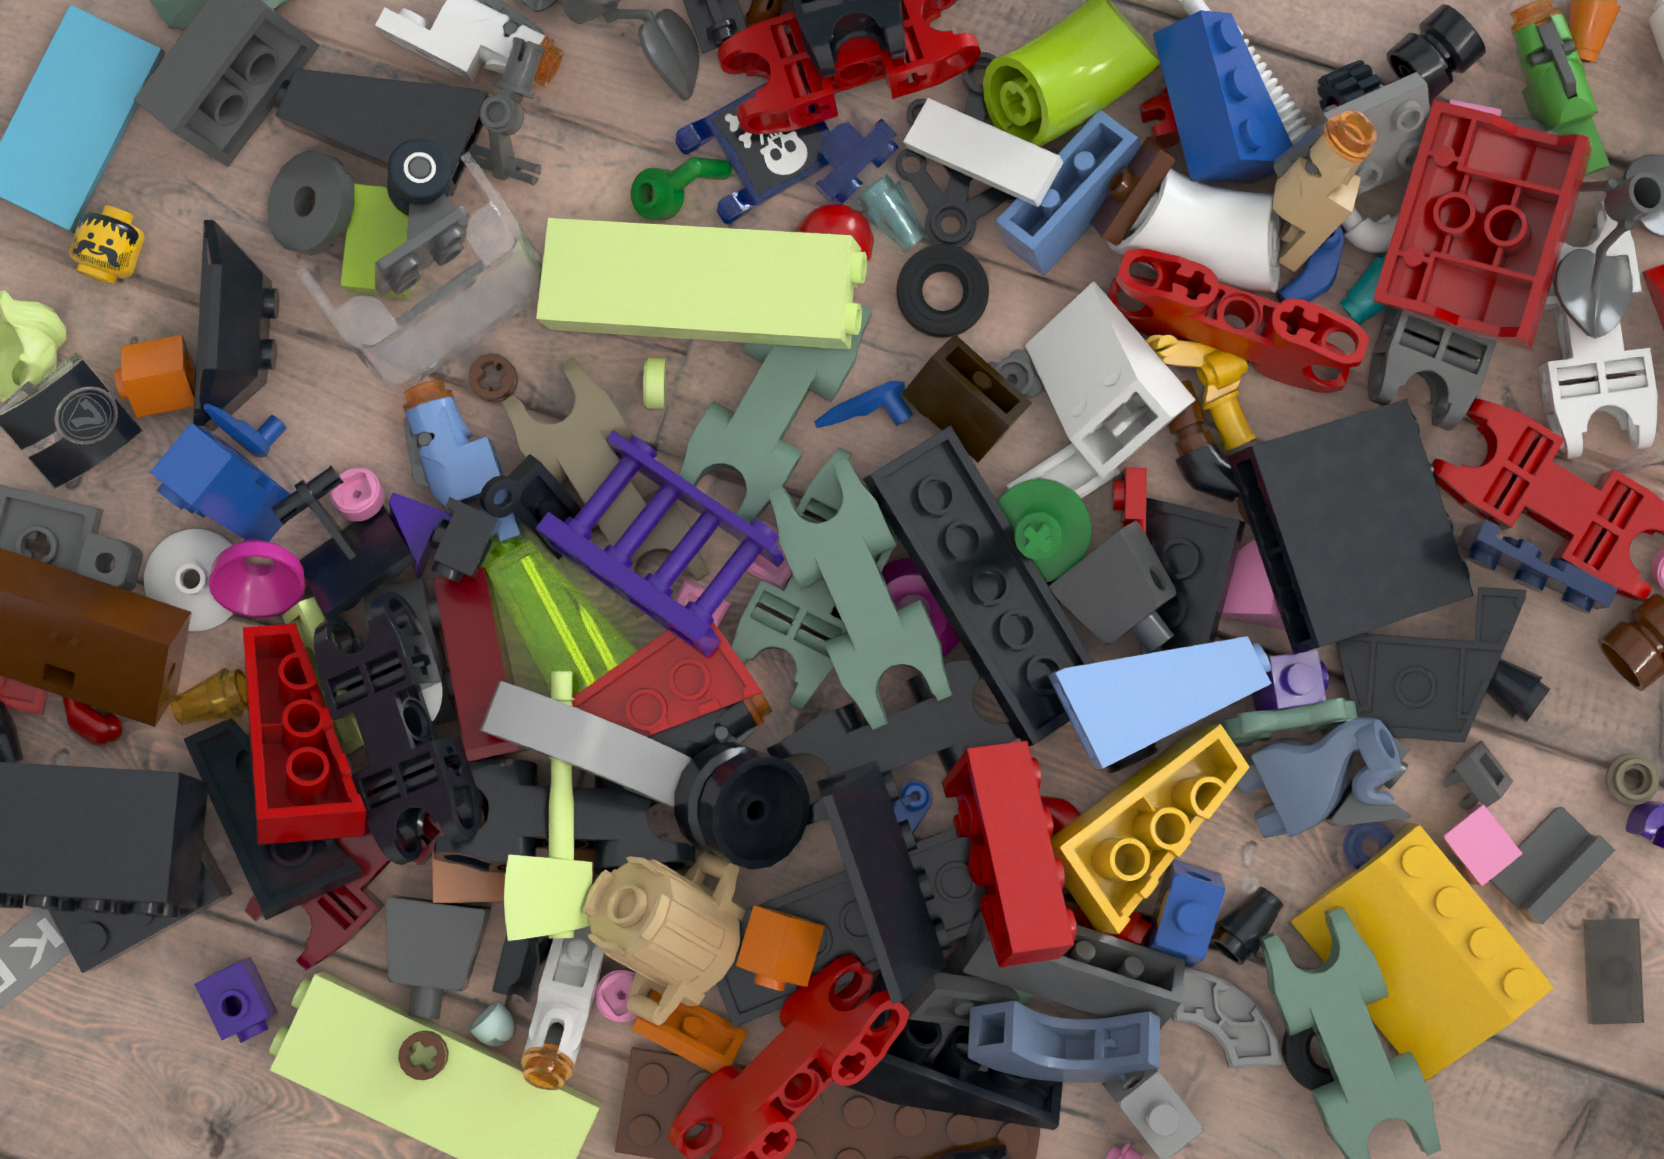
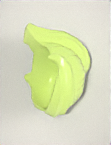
(27, 343)

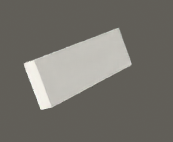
(983, 152)

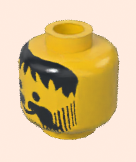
(107, 245)

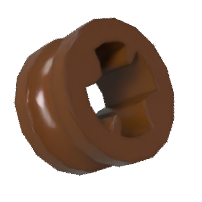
(508, 381)
(420, 1071)

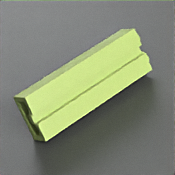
(701, 283)
(473, 1109)

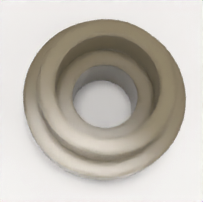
(1647, 784)

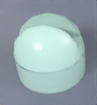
(493, 1025)

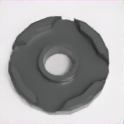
(289, 200)

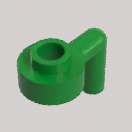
(670, 186)

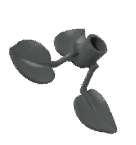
(663, 38)
(1598, 287)

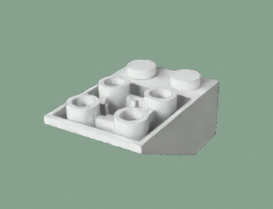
(1105, 380)

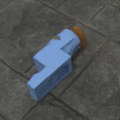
(444, 456)

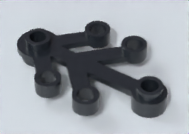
(955, 201)

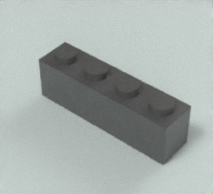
(1094, 975)

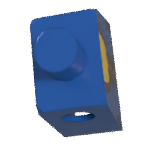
(1186, 912)

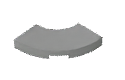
(1230, 1018)

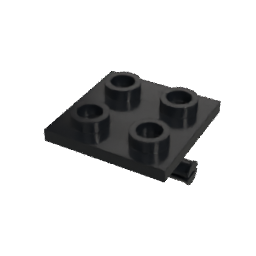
(355, 557)

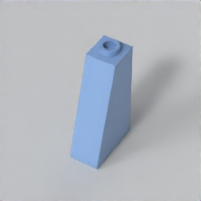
(1146, 697)

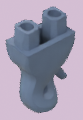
(1312, 776)

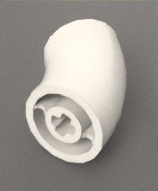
(1214, 227)

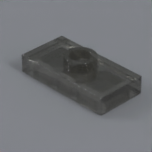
(1613, 971)

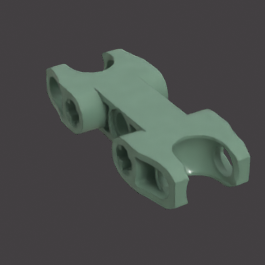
(753, 435)
(844, 557)
(1334, 1004)

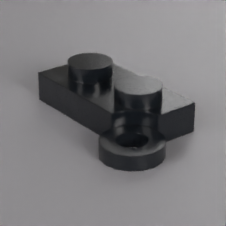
(530, 496)

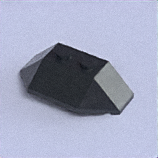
(232, 326)

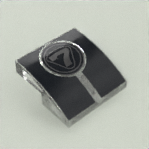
(67, 422)

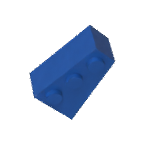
(1219, 100)
(219, 482)

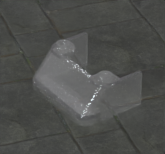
(454, 316)

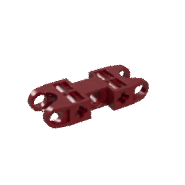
(348, 909)

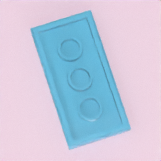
(73, 117)

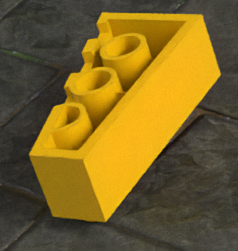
(1138, 829)

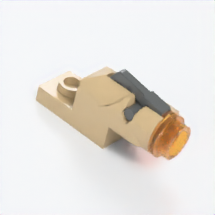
(1319, 183)

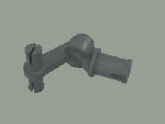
(505, 116)

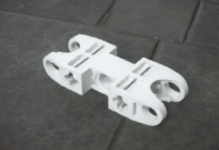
(1587, 359)

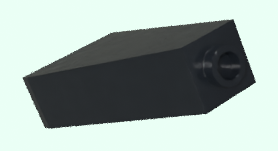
(379, 114)

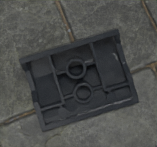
(883, 877)

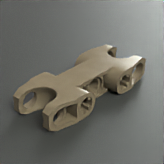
(582, 453)

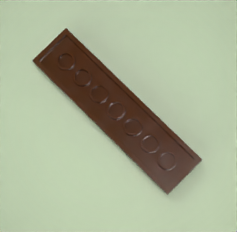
(833, 1126)

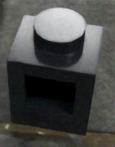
(463, 541)

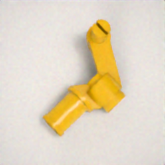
(1219, 375)

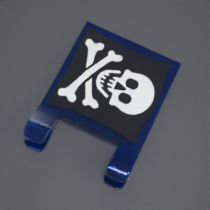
(762, 161)

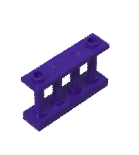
(653, 592)

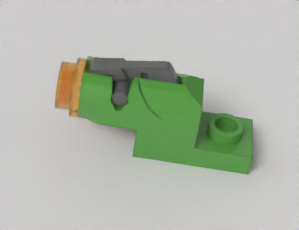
(1555, 76)

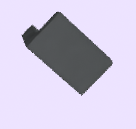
(1553, 865)

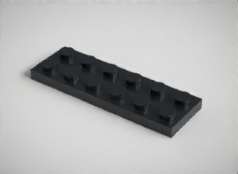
(981, 579)
(835, 906)

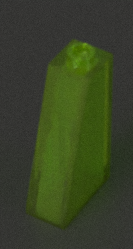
(555, 616)

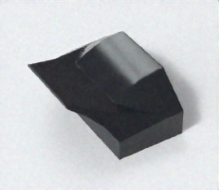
(520, 965)

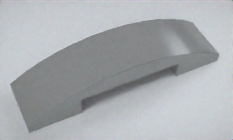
(585, 742)

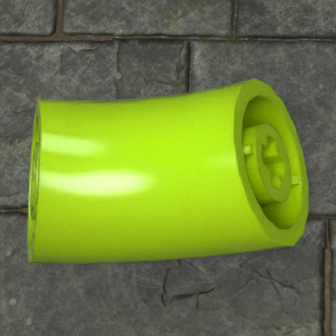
(1067, 73)

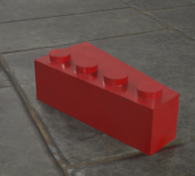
(296, 759)
(1011, 852)

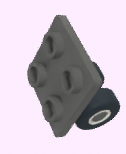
(420, 188)

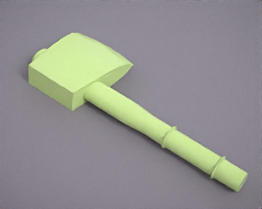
(550, 892)

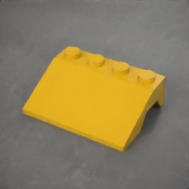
(1439, 947)

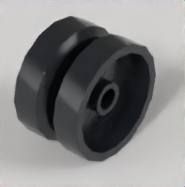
(742, 805)

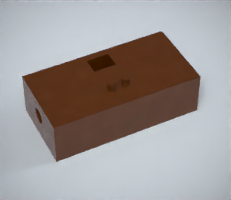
(89, 639)

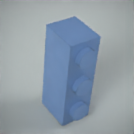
(1076, 194)

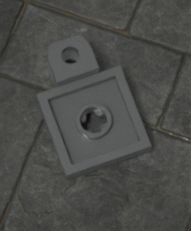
(72, 536)

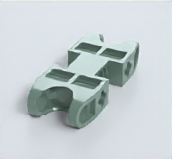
(805, 606)

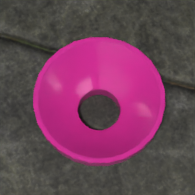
(257, 589)

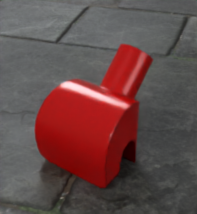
(1160, 109)

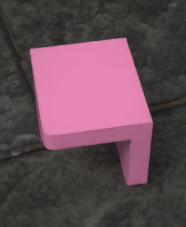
(1481, 845)

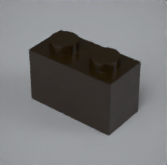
(967, 394)

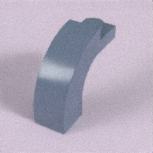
(1062, 1049)

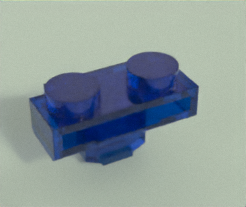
(849, 154)

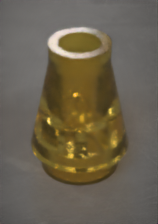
(214, 698)

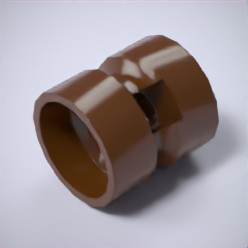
(1638, 646)

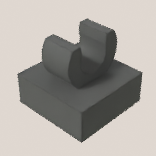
(1481, 774)

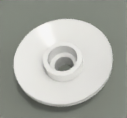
(167, 568)

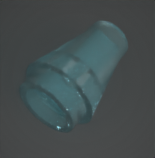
(891, 211)

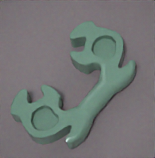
(1317, 717)

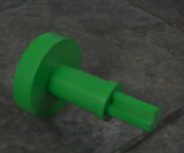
(1048, 524)

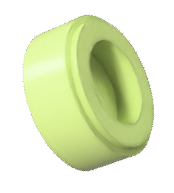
(655, 383)

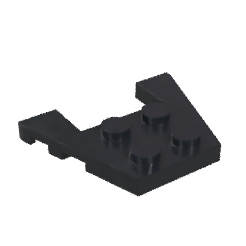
(1428, 683)

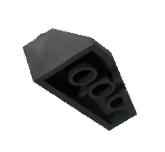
(933, 1072)

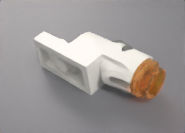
(468, 35)
(562, 1010)

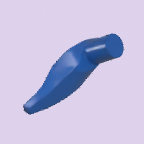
(865, 403)
(253, 441)

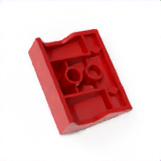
(1483, 224)

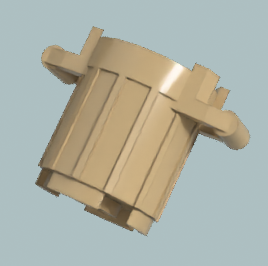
(667, 929)

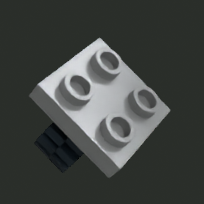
(1395, 110)

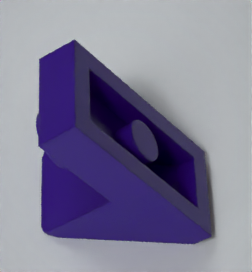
(417, 526)

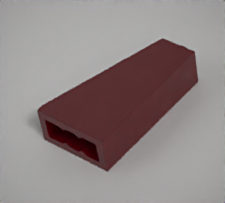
(475, 658)

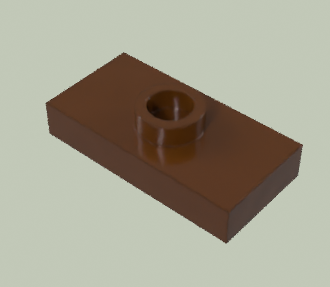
(1131, 191)

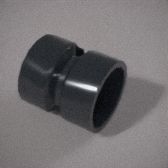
(1444, 46)

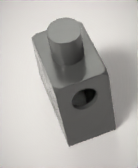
(1119, 589)
(432, 948)

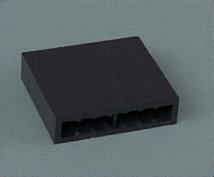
(1350, 526)

